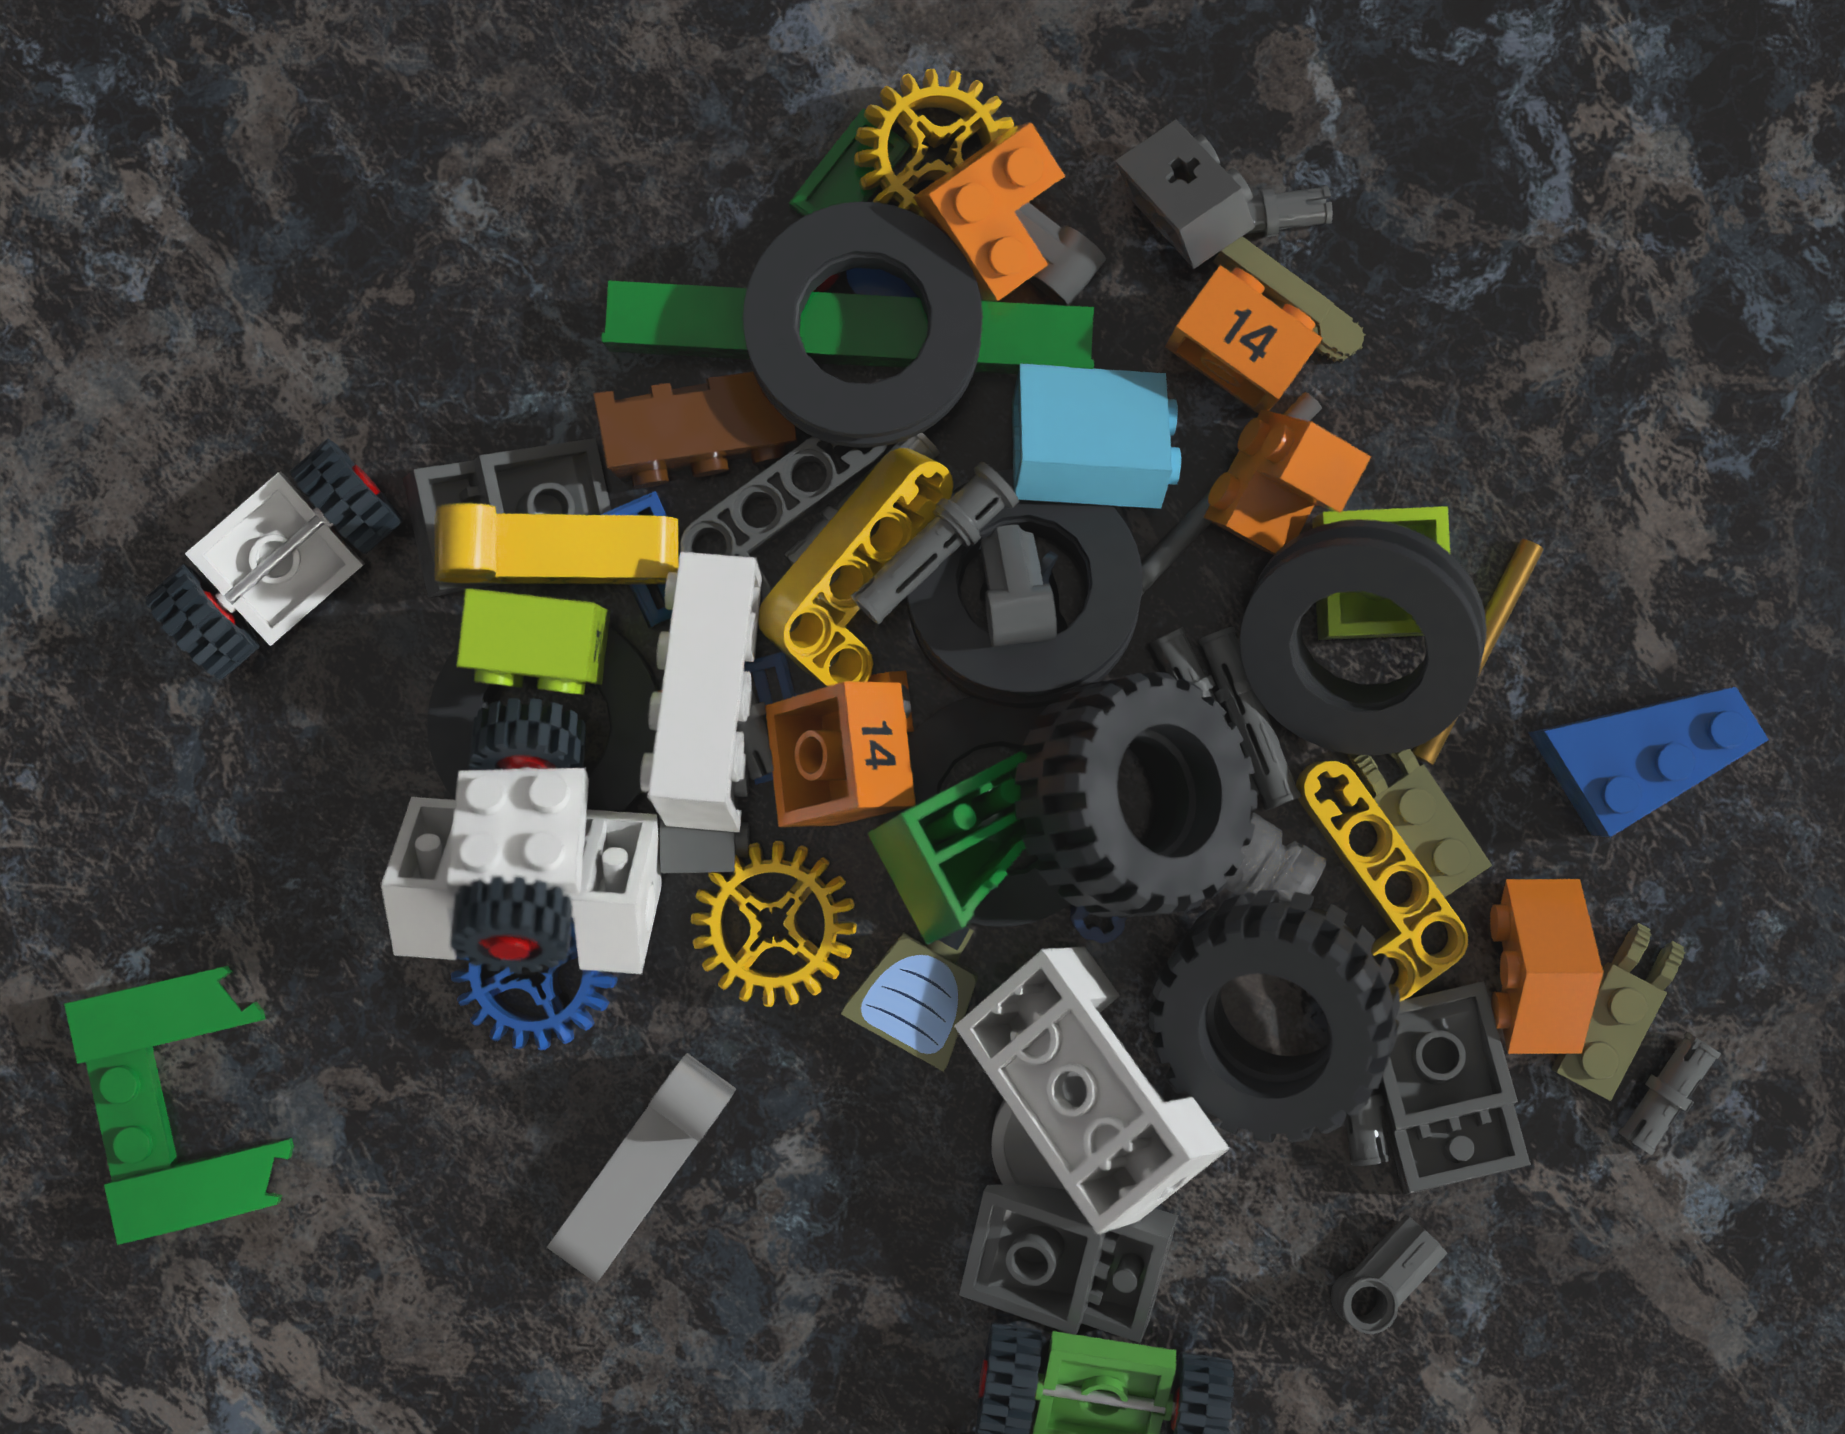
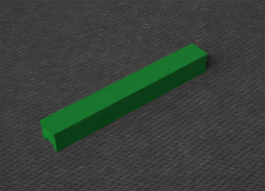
(839, 327)

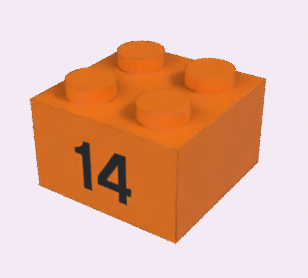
(1244, 339)
(840, 754)

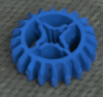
(486, 991)

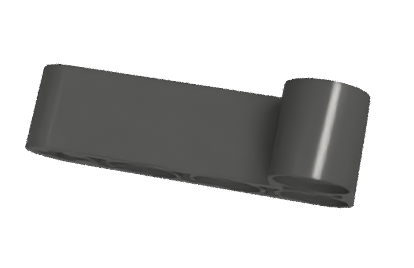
(791, 503)

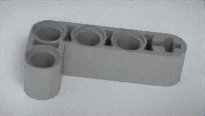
(641, 1167)

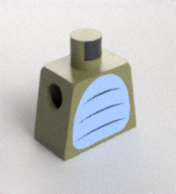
(917, 996)

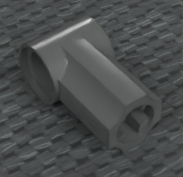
(1069, 256)
(1017, 601)
(1392, 1270)

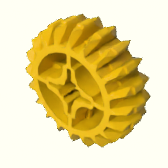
(919, 129)
(740, 963)

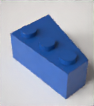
(1645, 756)

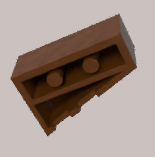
(691, 429)

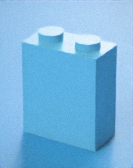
(1093, 436)

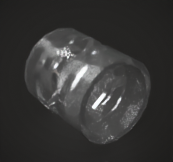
(1274, 865)

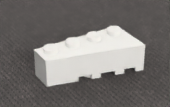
(703, 691)

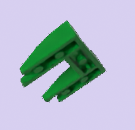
(148, 1185)

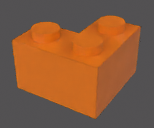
(979, 204)
(1280, 477)
(1545, 966)

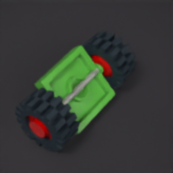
(1098, 1387)

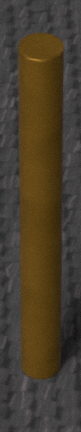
(1496, 616)

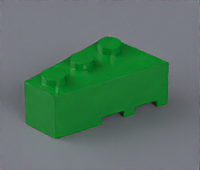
(954, 848)

